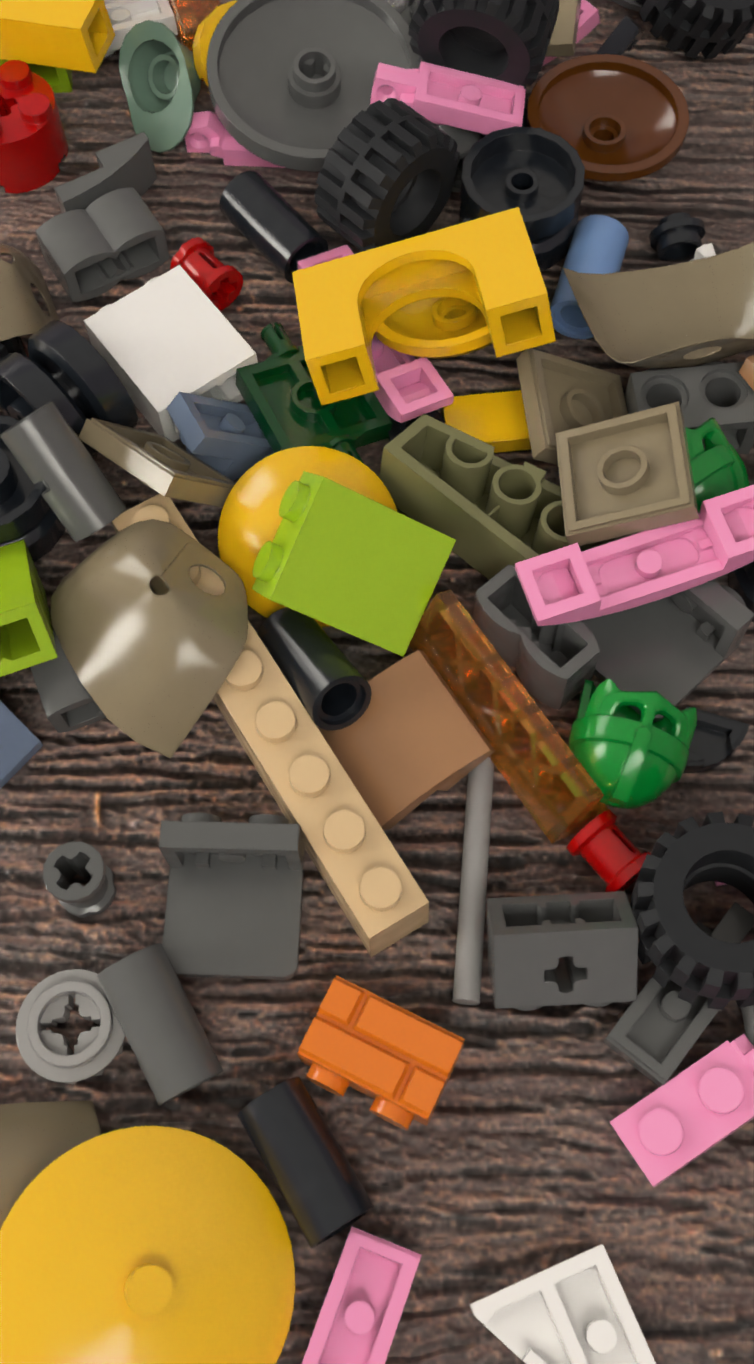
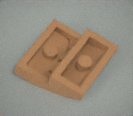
(408, 740)

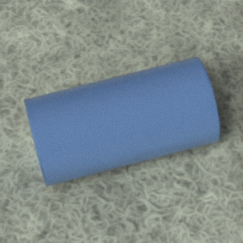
(595, 248)

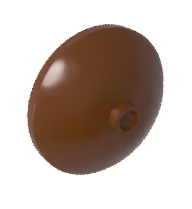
(614, 112)

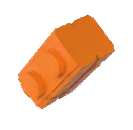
(379, 1052)

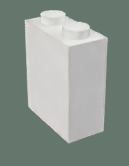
(169, 343)

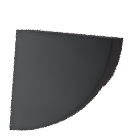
(622, 38)
(713, 741)

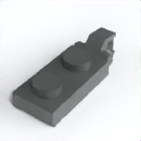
(662, 1027)

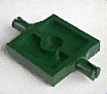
(290, 411)

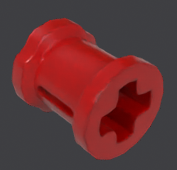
(209, 272)
(608, 852)

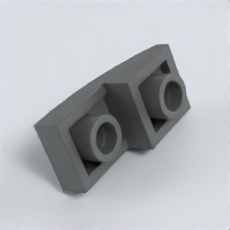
(120, 166)

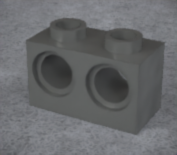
(703, 393)

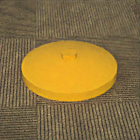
(145, 1256)

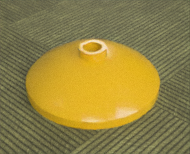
(436, 329)
(253, 505)

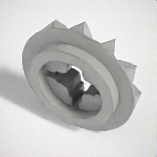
(51, 1004)

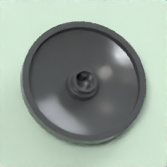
(300, 72)

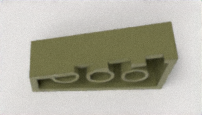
(468, 493)

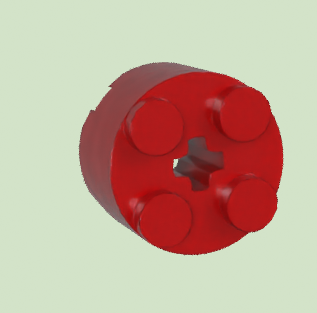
(29, 130)

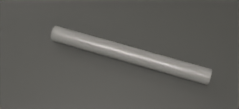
(473, 885)

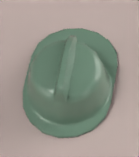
(158, 84)

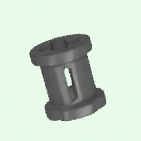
(83, 860)

